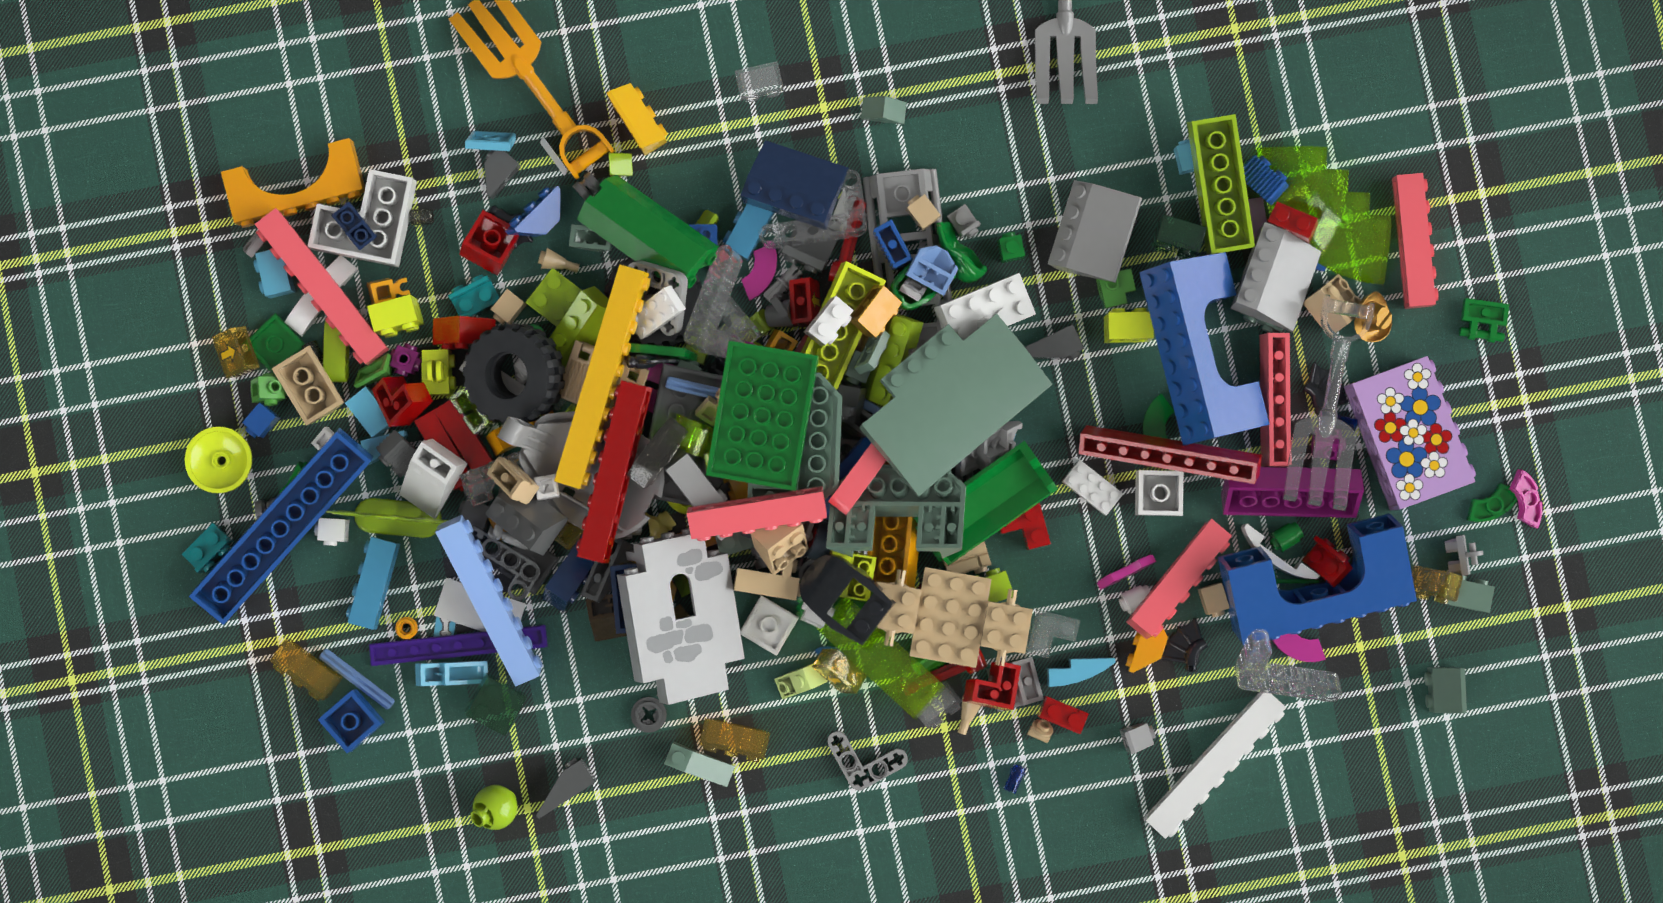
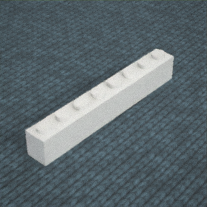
(1214, 764)

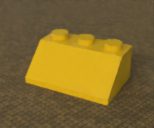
(638, 117)

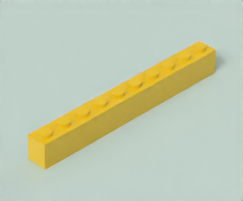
(602, 377)

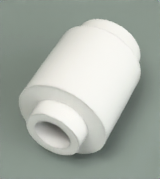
(1132, 598)

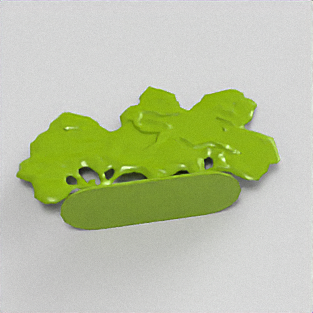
(393, 518)

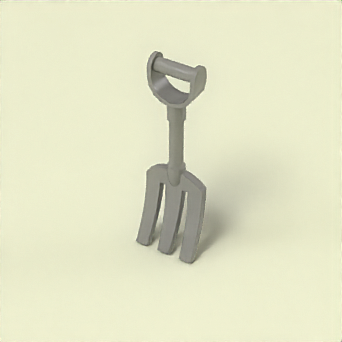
(1065, 30)

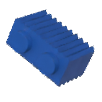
(1264, 180)
(892, 245)

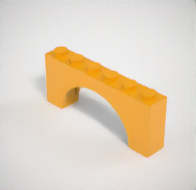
(339, 180)

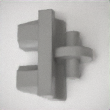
(1462, 565)

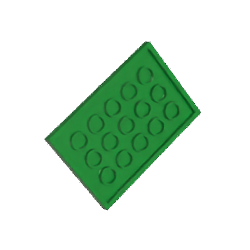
(762, 415)

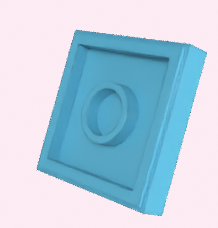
(490, 140)

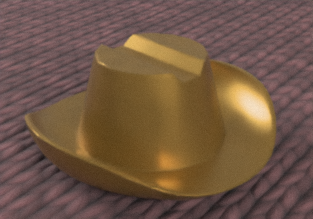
(1381, 320)

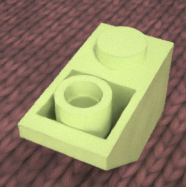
(799, 681)

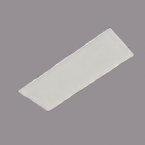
(457, 607)

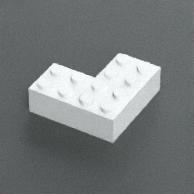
(383, 208)
(972, 310)

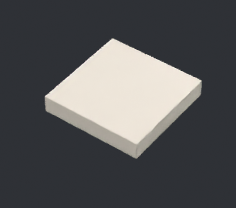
(768, 625)

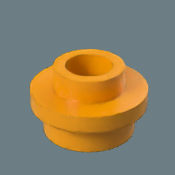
(400, 631)

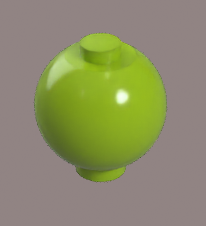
(494, 807)

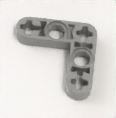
(667, 277)
(857, 767)

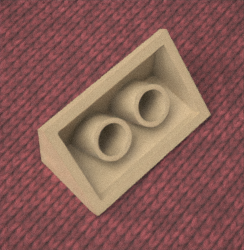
(308, 386)

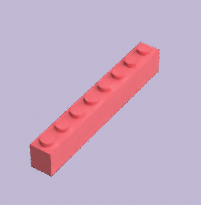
(321, 286)

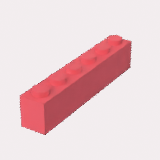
(1414, 240)
(1276, 397)
(757, 513)
(1178, 579)

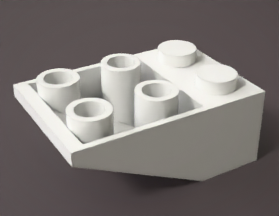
(431, 477)

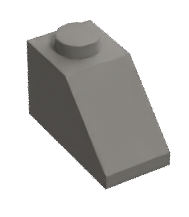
(1137, 737)

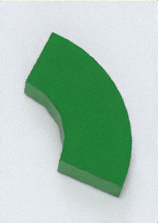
(1156, 417)
(1493, 506)

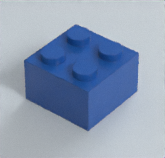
(351, 720)

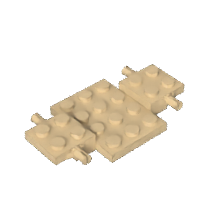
(954, 618)

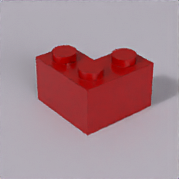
(459, 331)
(401, 401)
(1032, 526)
(998, 691)

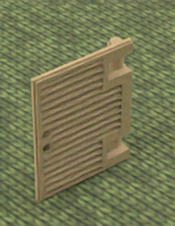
(577, 369)

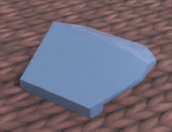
(933, 268)

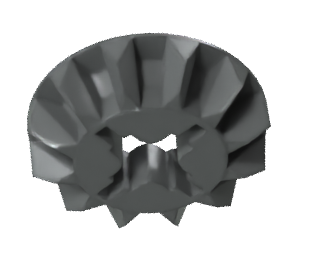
(638, 712)

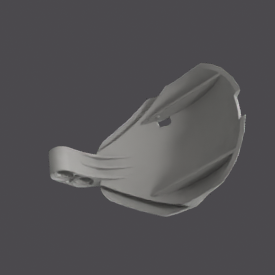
(541, 455)

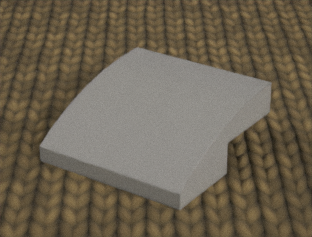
(1028, 685)

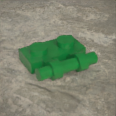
(1487, 313)

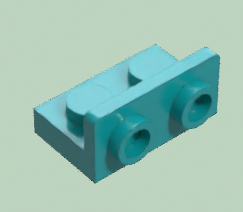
(474, 297)
(208, 548)

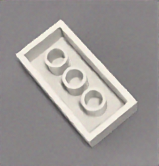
(658, 311)
(1092, 487)

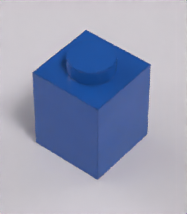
(260, 421)

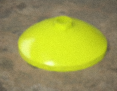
(204, 455)

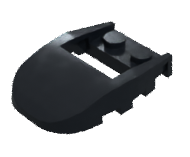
(825, 583)

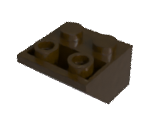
(602, 618)

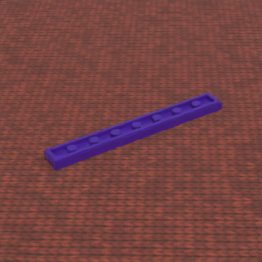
(445, 646)

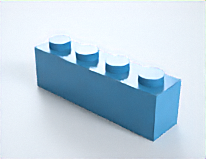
(746, 231)
(373, 583)

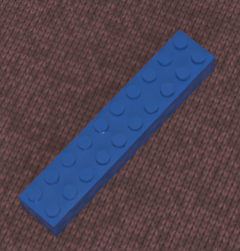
(281, 526)

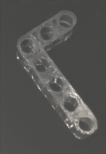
(845, 221)
(703, 324)
(1257, 675)

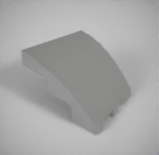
(990, 450)

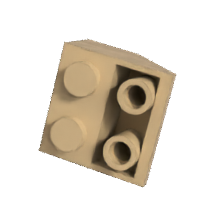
(1337, 289)
(780, 545)

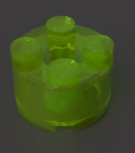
(698, 438)

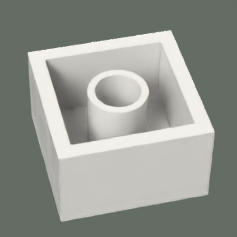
(1159, 493)

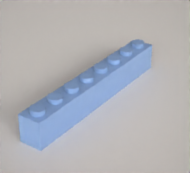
(488, 599)

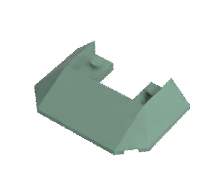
(822, 443)
(938, 512)

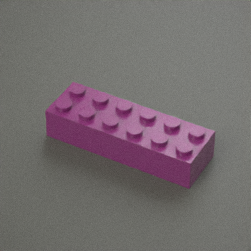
(1267, 494)

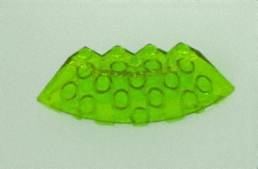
(1346, 234)

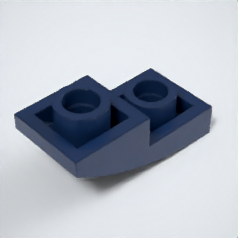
(354, 225)

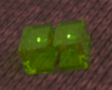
(475, 421)

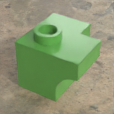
(1115, 293)

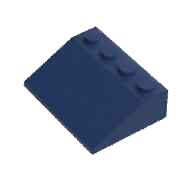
(794, 184)

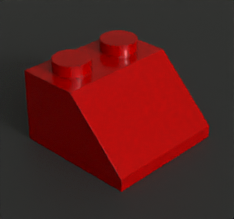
(488, 243)

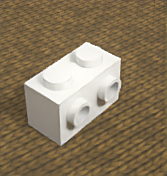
(828, 321)

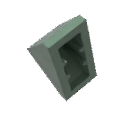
(883, 110)
(586, 239)

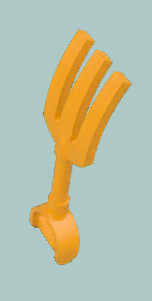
(518, 62)

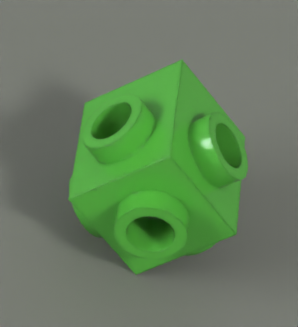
(267, 390)

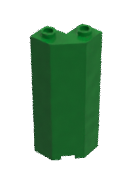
(646, 229)
(1000, 496)

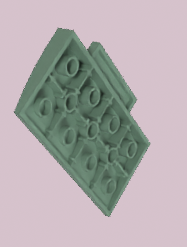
(952, 400)

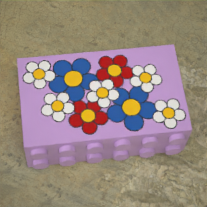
(1410, 433)

